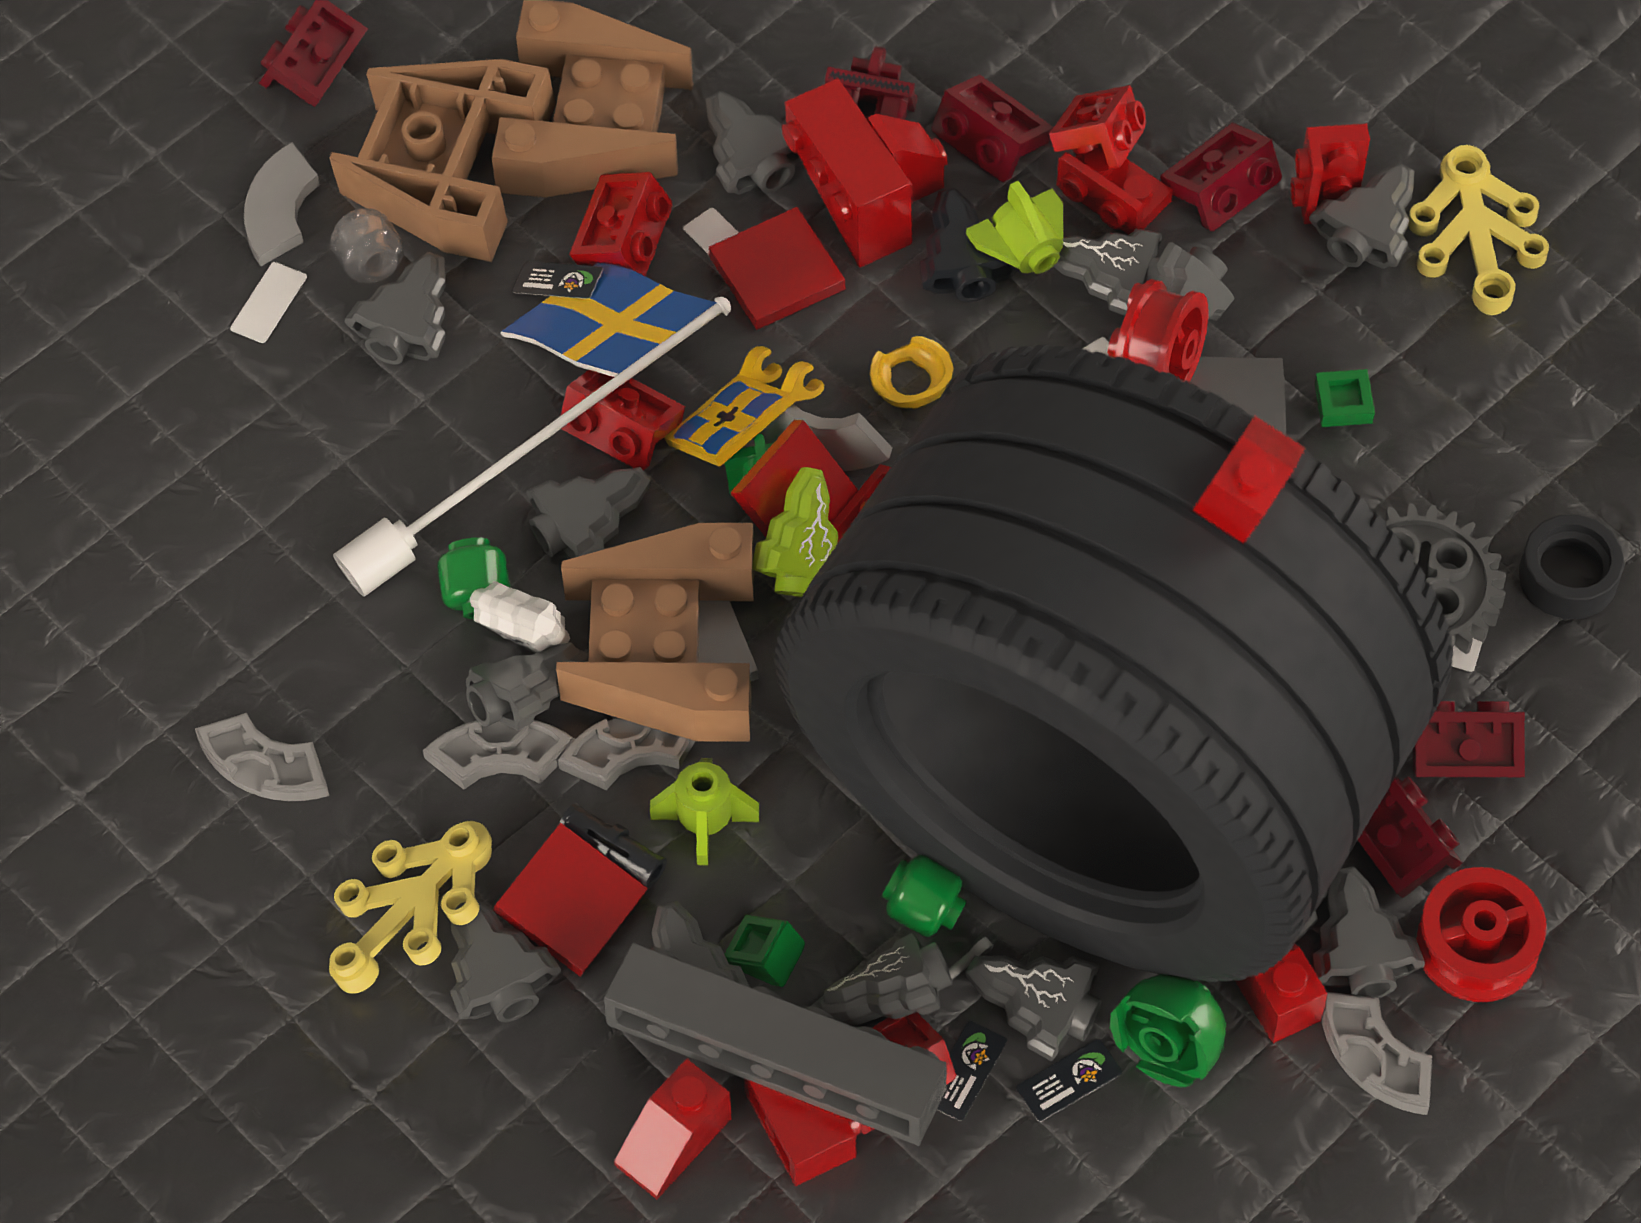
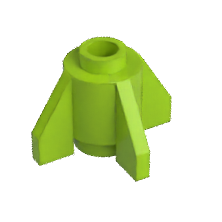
(1025, 231)
(704, 803)

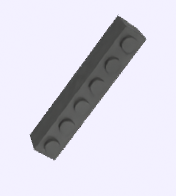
(776, 1043)

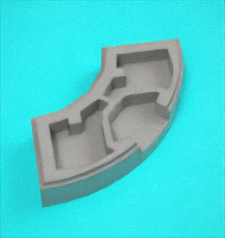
(275, 201)
(848, 439)
(618, 747)
(483, 751)
(261, 764)
(1374, 1055)

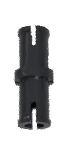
(640, 864)

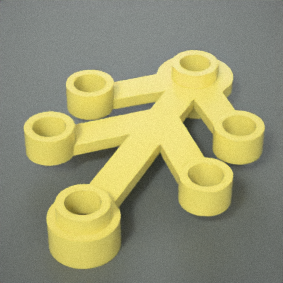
(1479, 224)
(458, 854)

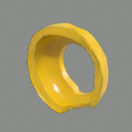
(923, 353)

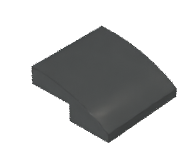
(1247, 383)

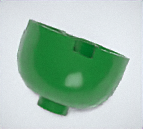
(1171, 1028)

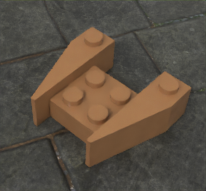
(604, 103)
(428, 141)
(648, 628)

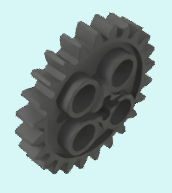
(1469, 592)

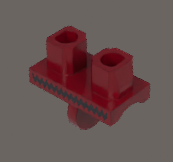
(877, 84)

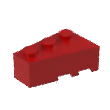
(851, 171)

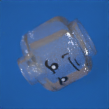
(367, 245)

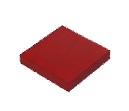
(777, 268)
(765, 485)
(570, 899)

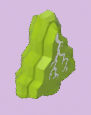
(799, 536)

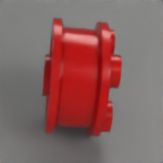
(1162, 329)
(1481, 934)

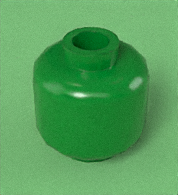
(468, 567)
(924, 896)

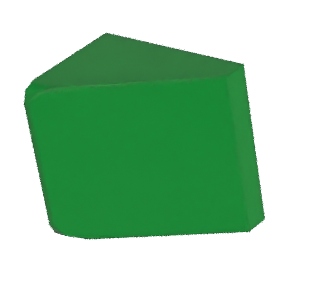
(765, 949)

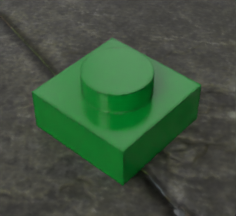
(1344, 398)

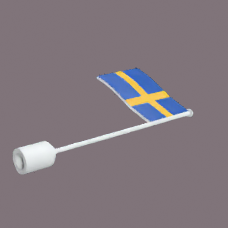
(612, 333)

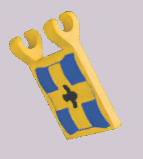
(742, 408)

